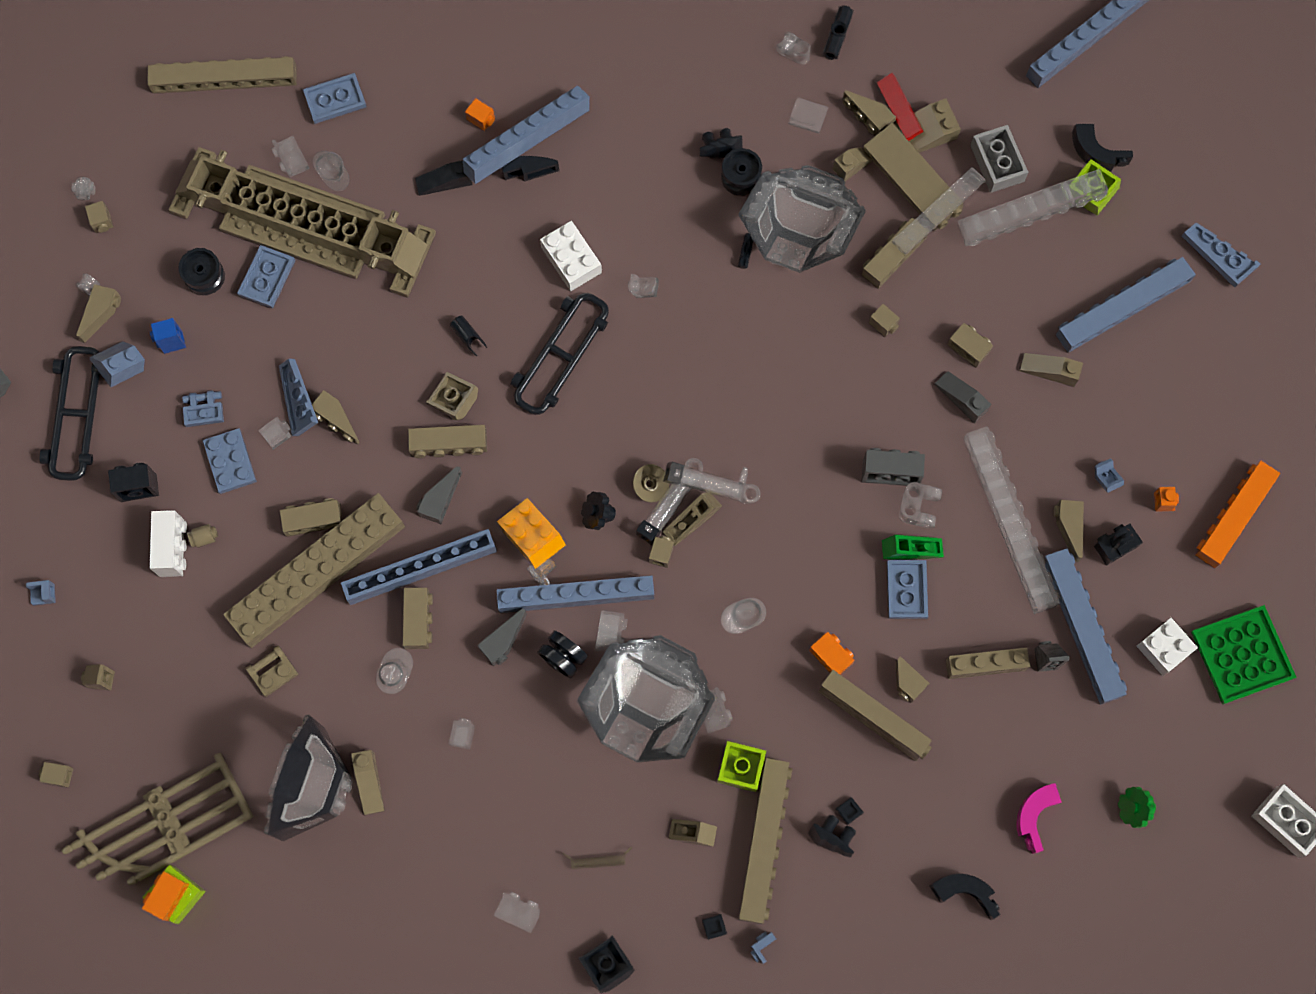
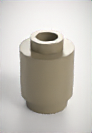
(202, 536)

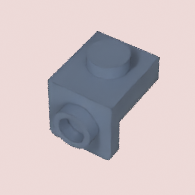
(1108, 476)
(763, 940)

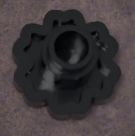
(597, 511)

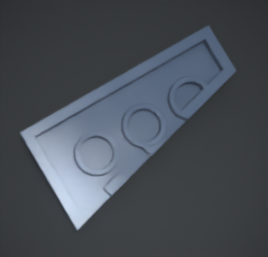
(1226, 260)
(298, 403)

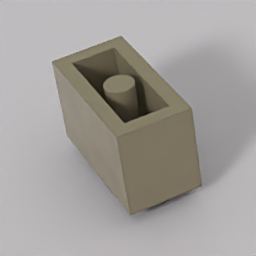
(970, 344)

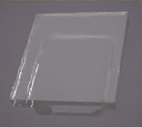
(808, 115)

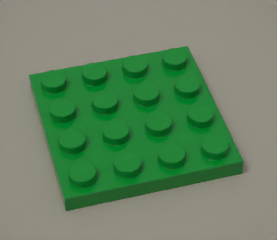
(1243, 654)

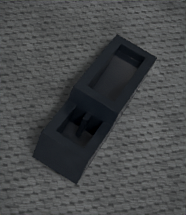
(530, 167)

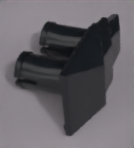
(721, 146)
(824, 837)

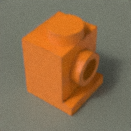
(1166, 499)

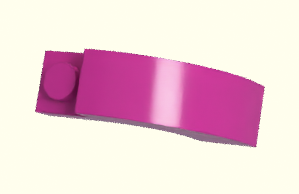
(1029, 812)

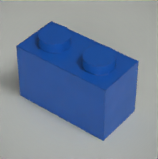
(167, 335)

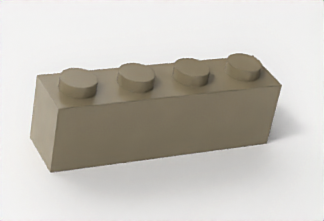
(887, 259)
(447, 440)
(987, 663)

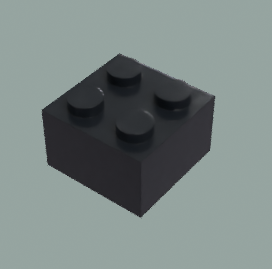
(133, 482)

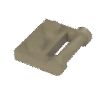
(274, 677)

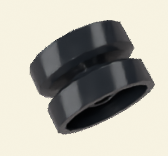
(741, 171)
(201, 271)
(562, 654)

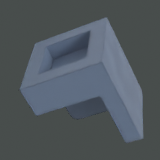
(41, 592)

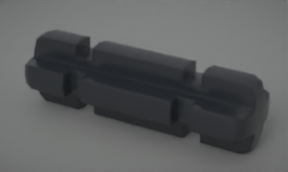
(745, 251)

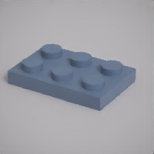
(334, 98)
(266, 276)
(229, 461)
(907, 589)

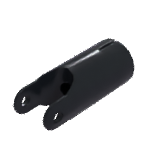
(465, 332)

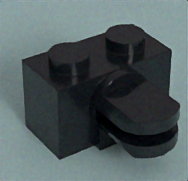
(1118, 543)

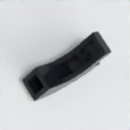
(1089, 149)
(967, 884)

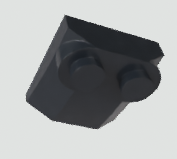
(607, 965)

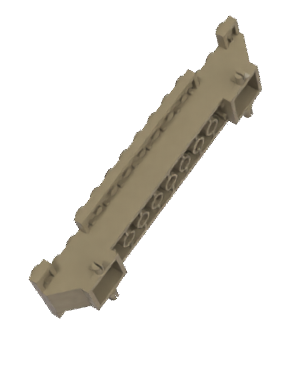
(302, 220)

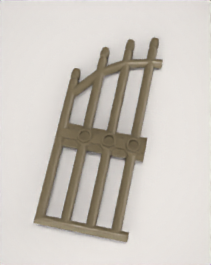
(168, 824)

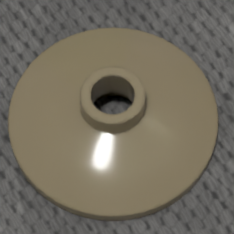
(653, 474)

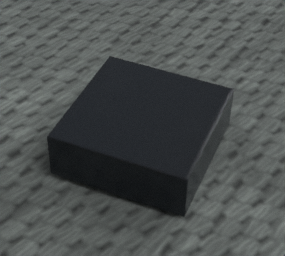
(849, 810)
(714, 927)

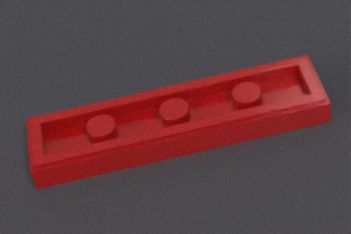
(900, 107)

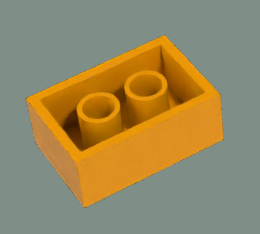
(531, 533)

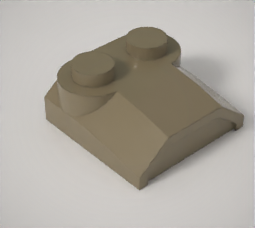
(453, 396)

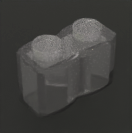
(610, 629)

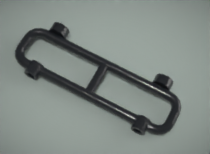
(570, 307)
(49, 456)

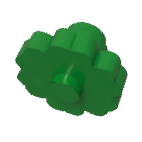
(1136, 807)

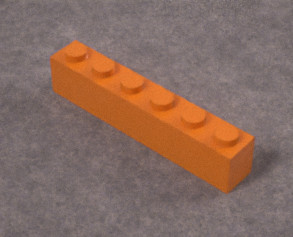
(1237, 514)

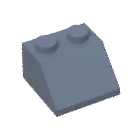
(119, 363)

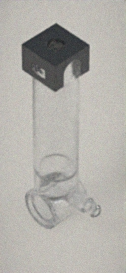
(680, 475)
(665, 507)

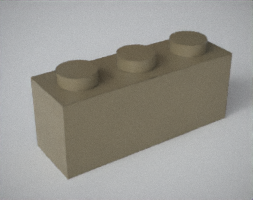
(311, 517)
(417, 618)

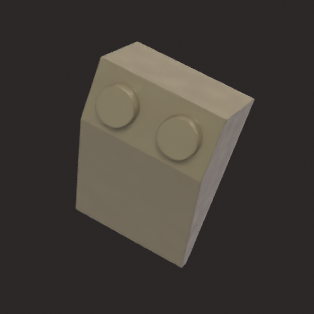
(938, 126)

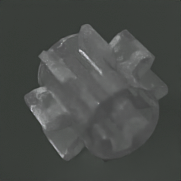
(83, 188)

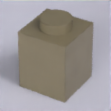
(99, 217)
(884, 320)
(661, 551)
(55, 774)

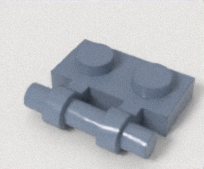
(203, 414)

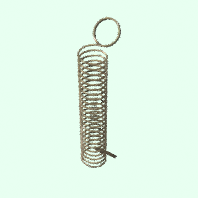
(597, 860)

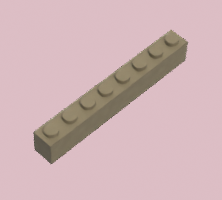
(222, 75)
(764, 841)

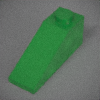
(911, 547)

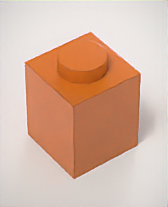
(480, 114)

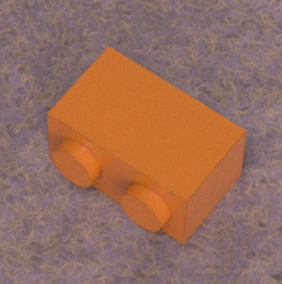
(832, 654)
(165, 895)

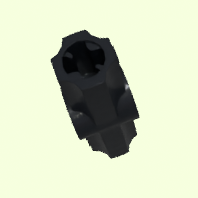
(836, 40)

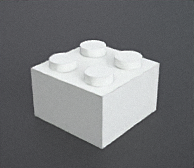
(1167, 646)

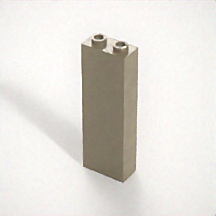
(908, 171)
(875, 716)

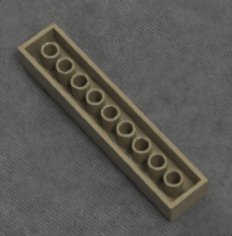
(314, 570)

